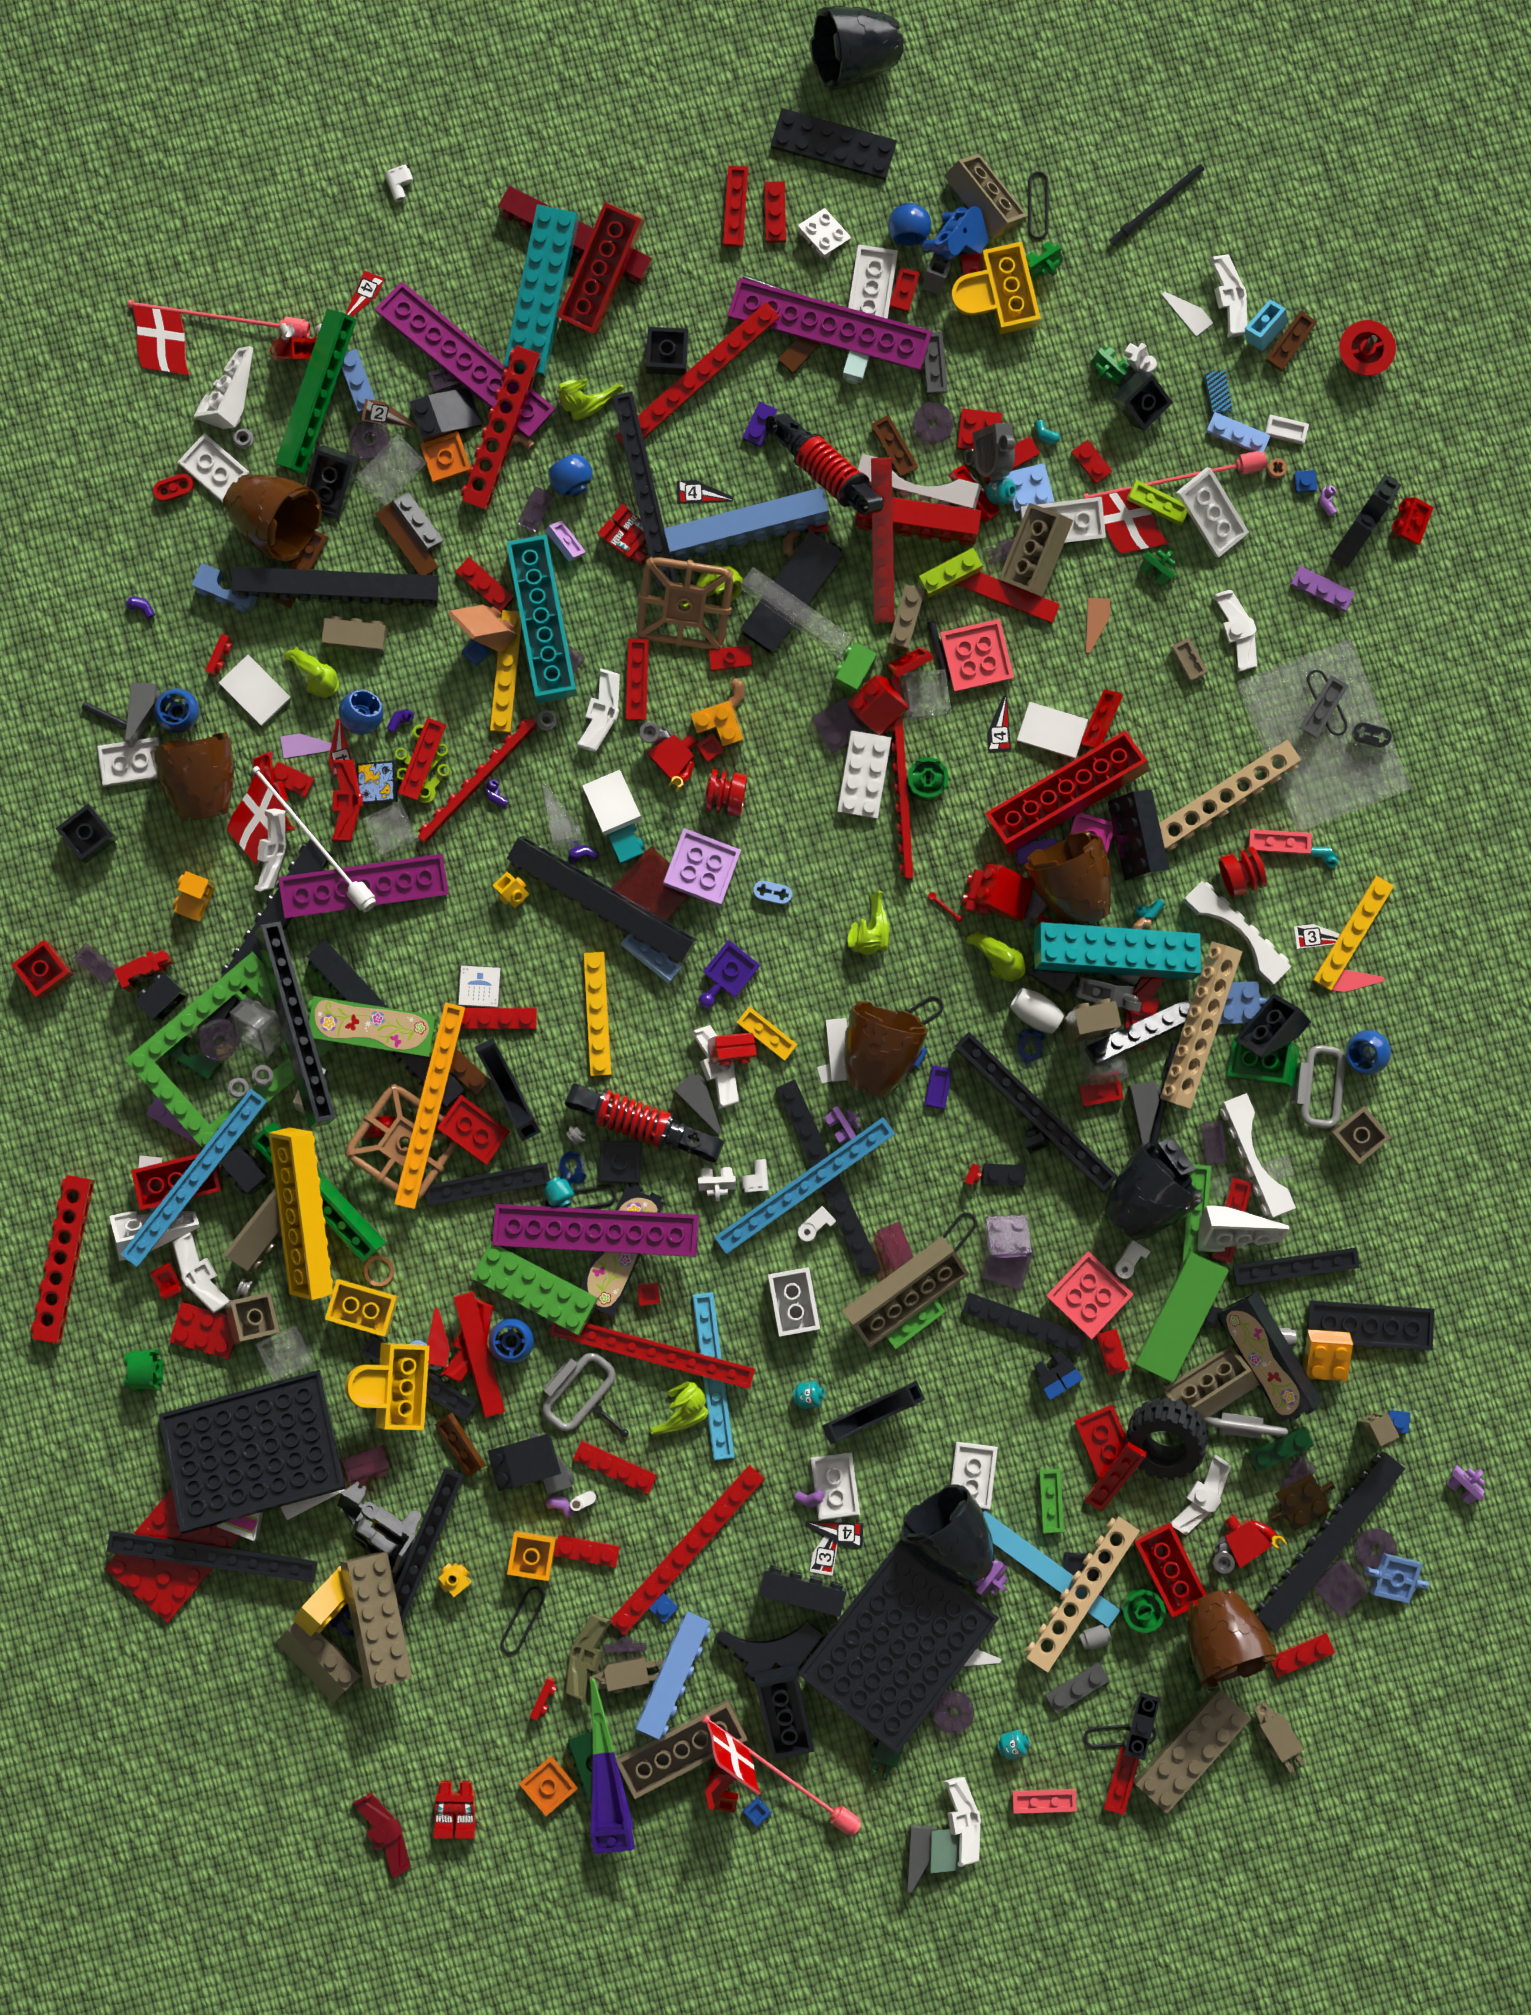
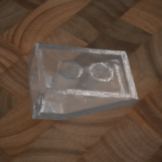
(562, 826)

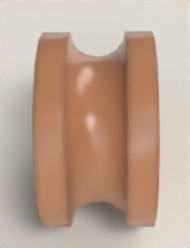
(1283, 468)

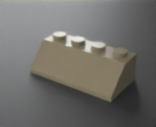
(982, 188)
(1036, 549)
(257, 1236)
(1213, 1383)
(320, 1660)

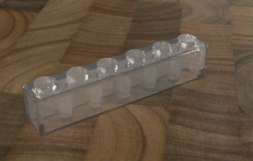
(796, 612)

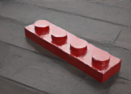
(735, 206)
(637, 680)
(422, 759)
(499, 1018)
(1237, 1199)
(615, 1467)
(1115, 1476)

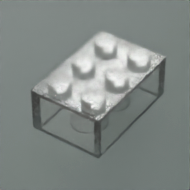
(390, 470)

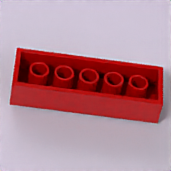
(601, 268)
(930, 521)

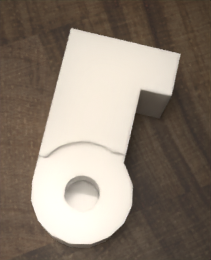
(808, 1229)
(1125, 1265)

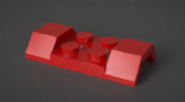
(717, 1784)

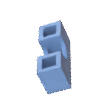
(357, 379)
(208, 583)

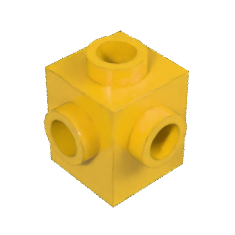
(511, 890)
(448, 1584)

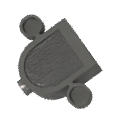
(992, 451)
(1101, 988)

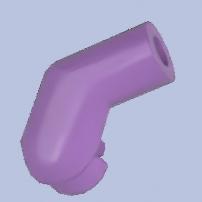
(1326, 500)
(810, 1500)
(559, 1502)

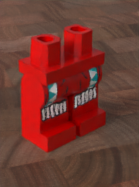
(628, 542)
(142, 968)
(456, 1803)

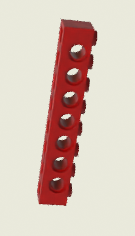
(504, 439)
(67, 1270)

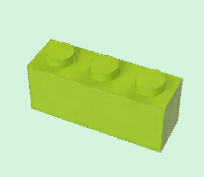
(950, 573)

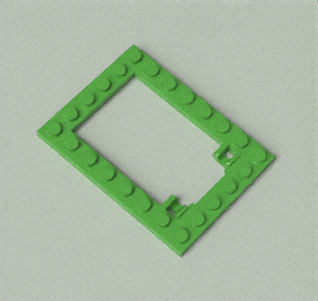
(142, 1061)

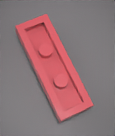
(1280, 841)
(1044, 1801)

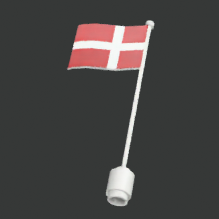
(250, 826)

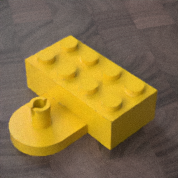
(1001, 288)
(393, 1386)

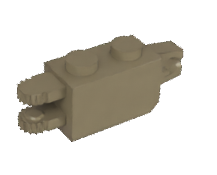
(626, 1674)
(1279, 1735)

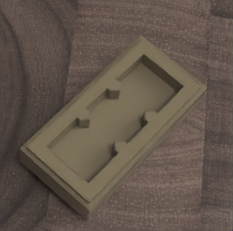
(1189, 660)

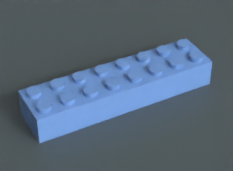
(747, 524)

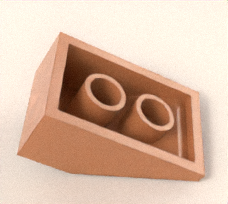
(485, 626)

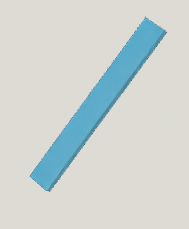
(714, 1390)
(1045, 1567)

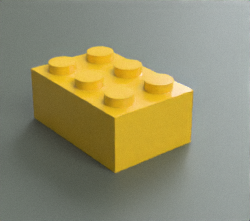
(362, 1307)
(323, 1605)

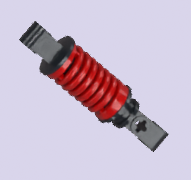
(825, 465)
(640, 1122)

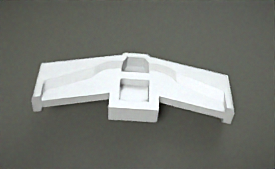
(1231, 294)
(1238, 629)
(602, 711)
(272, 849)
(723, 1075)
(198, 1274)
(1204, 1497)
(964, 1820)

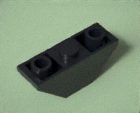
(1141, 1725)

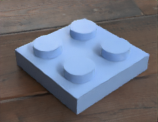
(1031, 486)

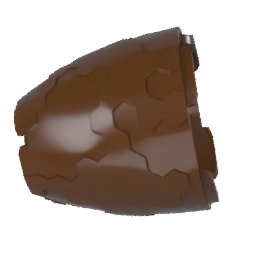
(273, 514)
(196, 775)
(1073, 878)
(880, 1047)
(1227, 1639)

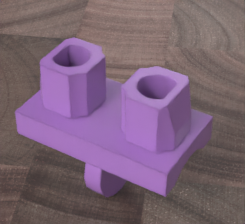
(837, 1116)
(1473, 1490)
(985, 1584)

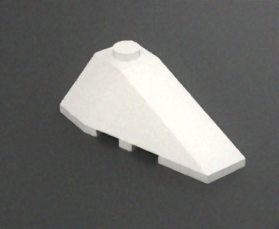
(227, 399)
(128, 1224)

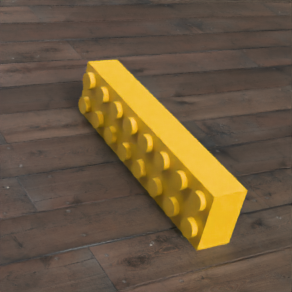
(301, 1213)

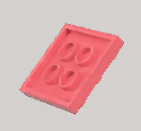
(976, 655)
(1089, 1295)

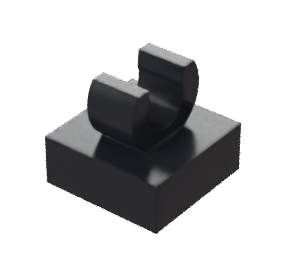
(1035, 1141)

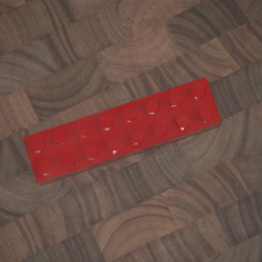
(1067, 792)

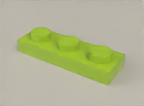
(1157, 502)

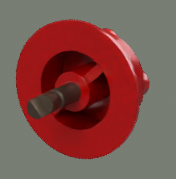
(1367, 347)

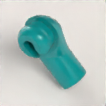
(1046, 435)
(1326, 854)
(1149, 912)

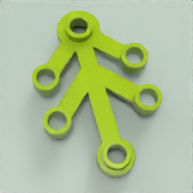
(436, 779)

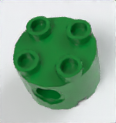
(927, 779)
(143, 1370)
(1143, 1610)

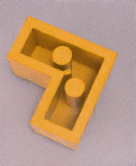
(720, 717)
(194, 896)

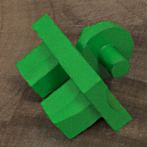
(1045, 262)
(1108, 366)
(1165, 572)

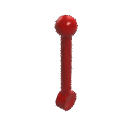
(932, 896)

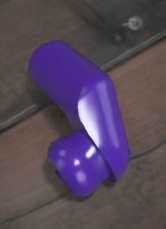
(140, 603)
(398, 718)
(493, 793)
(581, 851)

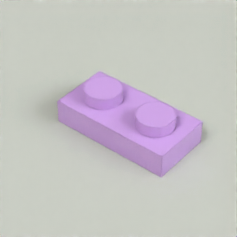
(565, 541)

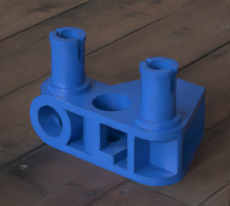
(962, 233)

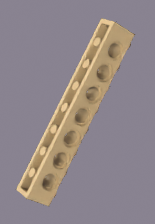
(1284, 752)
(1201, 1024)
(1115, 1526)

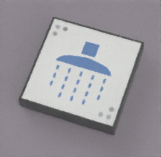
(479, 986)

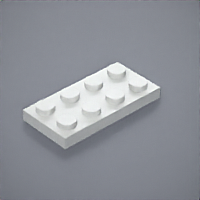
(873, 280)
(1212, 512)
(1086, 517)
(864, 774)

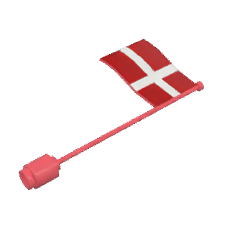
(163, 335)
(1134, 527)
(737, 1761)

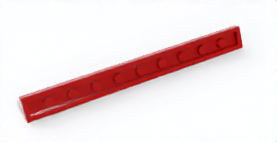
(705, 369)
(901, 788)
(659, 1354)
(686, 1549)

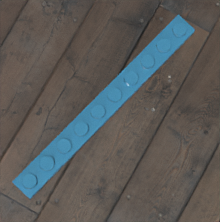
(194, 1178)
(805, 1185)

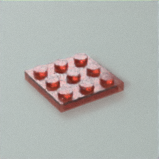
(645, 885)

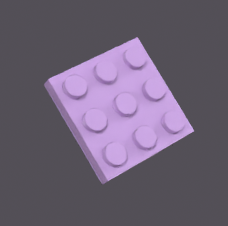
(701, 867)

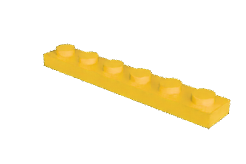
(506, 678)
(1353, 933)
(597, 1014)

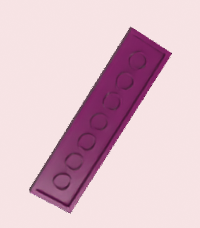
(386, 880)

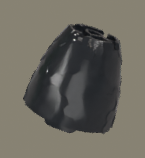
(854, 45)
(1149, 1195)
(950, 1535)

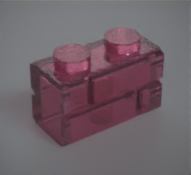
(894, 1245)
(366, 1464)

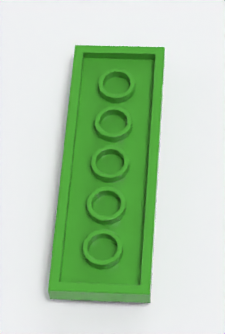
(535, 1288)

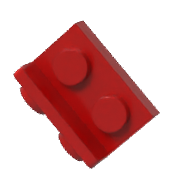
(1412, 520)

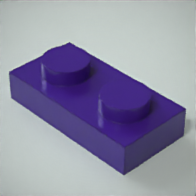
(756, 430)

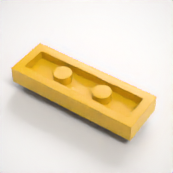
(767, 1033)

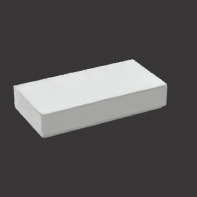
(1286, 429)

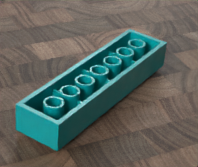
(543, 284)
(541, 619)
(1117, 951)

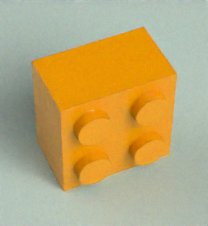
(1327, 1355)
(532, 1555)

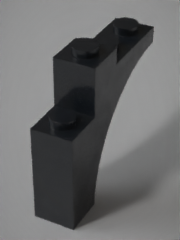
(1366, 520)
(508, 1089)
(873, 1412)
(762, 1655)

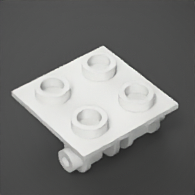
(823, 232)

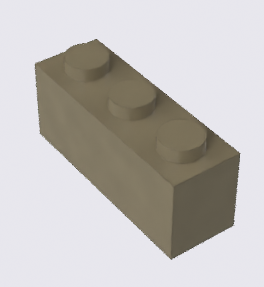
(906, 618)
(354, 634)
(1379, 1429)

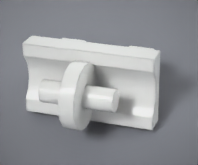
(1139, 358)
(717, 1185)

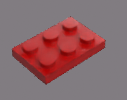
(472, 1129)
(202, 1331)
(1102, 1437)

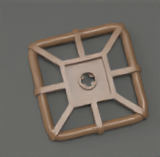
(678, 593)
(390, 1144)

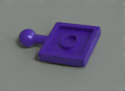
(730, 971)

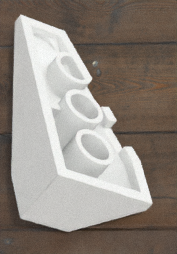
(1229, 1227)

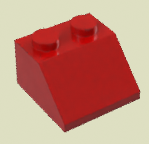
(878, 704)

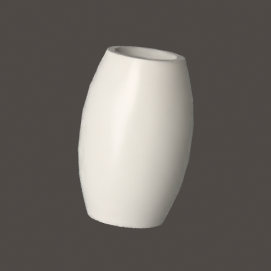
(1037, 1010)

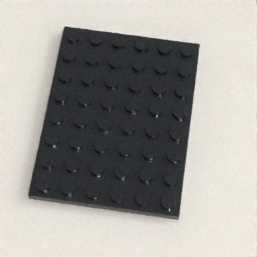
(251, 1451)
(898, 1646)

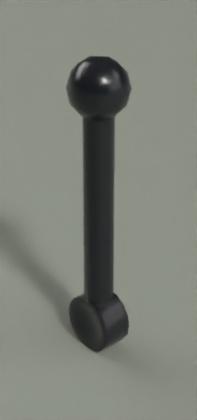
(624, 1432)

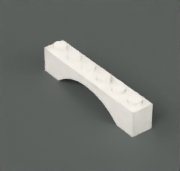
(959, 492)
(1268, 962)
(1274, 1197)

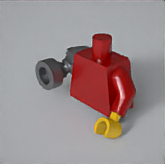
(671, 753)
(1244, 1542)

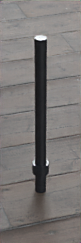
(1128, 228)
(1162, 1103)

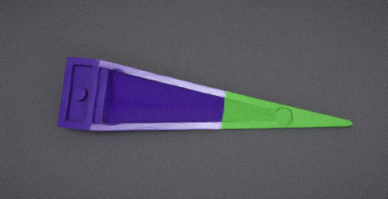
(610, 1811)

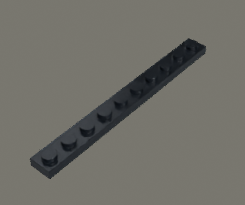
(643, 482)
(834, 1189)
(212, 1556)

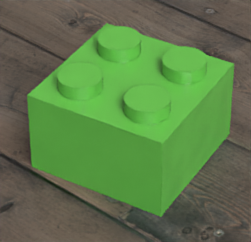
(855, 669)

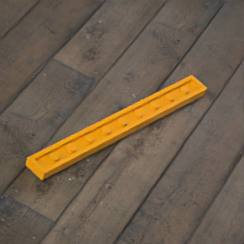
(429, 1106)

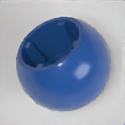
(909, 224)
(570, 475)
(190, 710)
(361, 712)
(1359, 1052)
(493, 1341)

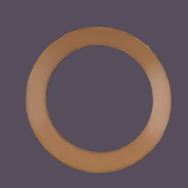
(367, 1266)

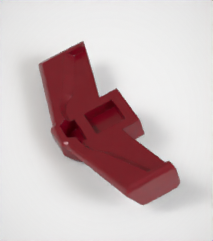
(385, 1833)

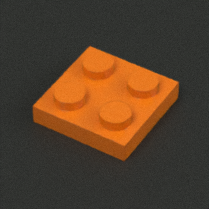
(445, 457)
(548, 1785)

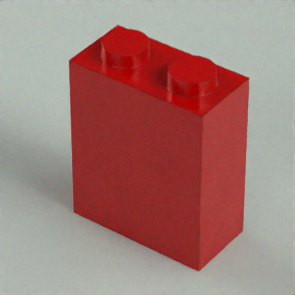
(1004, 892)

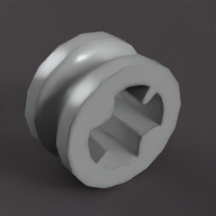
(244, 1288)

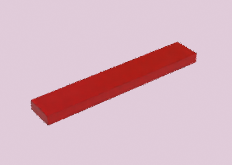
(1011, 596)
(478, 1354)

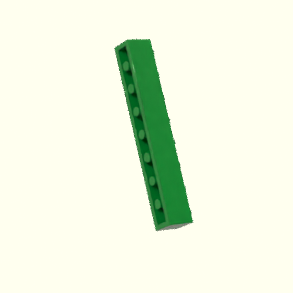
(315, 391)
(336, 1209)

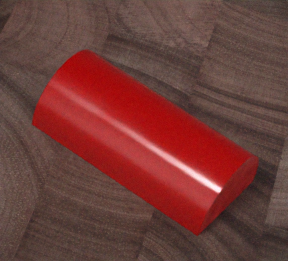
(156, 1180)
(1169, 1568)

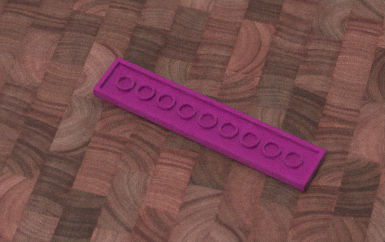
(834, 324)
(457, 354)
(596, 1230)

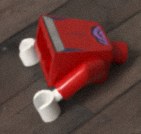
(292, 348)

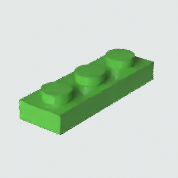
(915, 1324)
(1051, 1500)

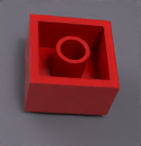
(42, 969)

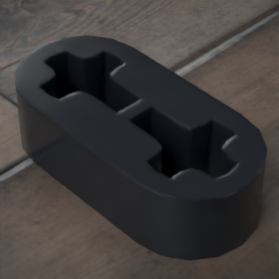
(1372, 730)

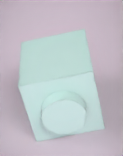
(855, 367)

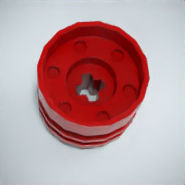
(726, 792)
(1247, 870)

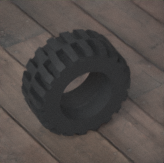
(1173, 1418)

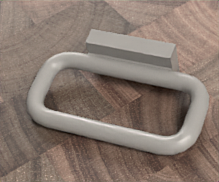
(1303, 1082)
(561, 1381)
(1244, 1426)

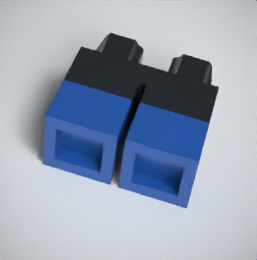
(1063, 1368)

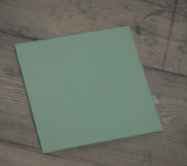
(944, 1851)

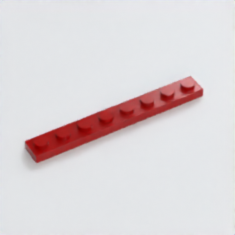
(883, 542)
(469, 786)

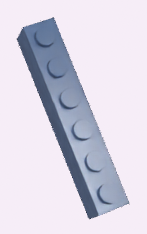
(671, 1676)

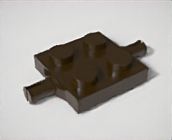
(1302, 1501)

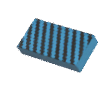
(1218, 391)

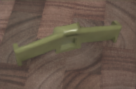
(585, 1656)

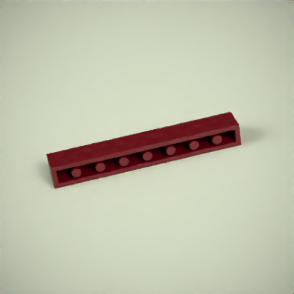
(522, 208)

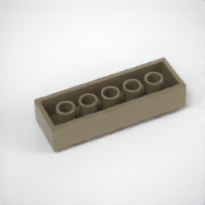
(1091, 1021)
(905, 1292)
(376, 1620)
(1191, 1750)
(678, 1751)

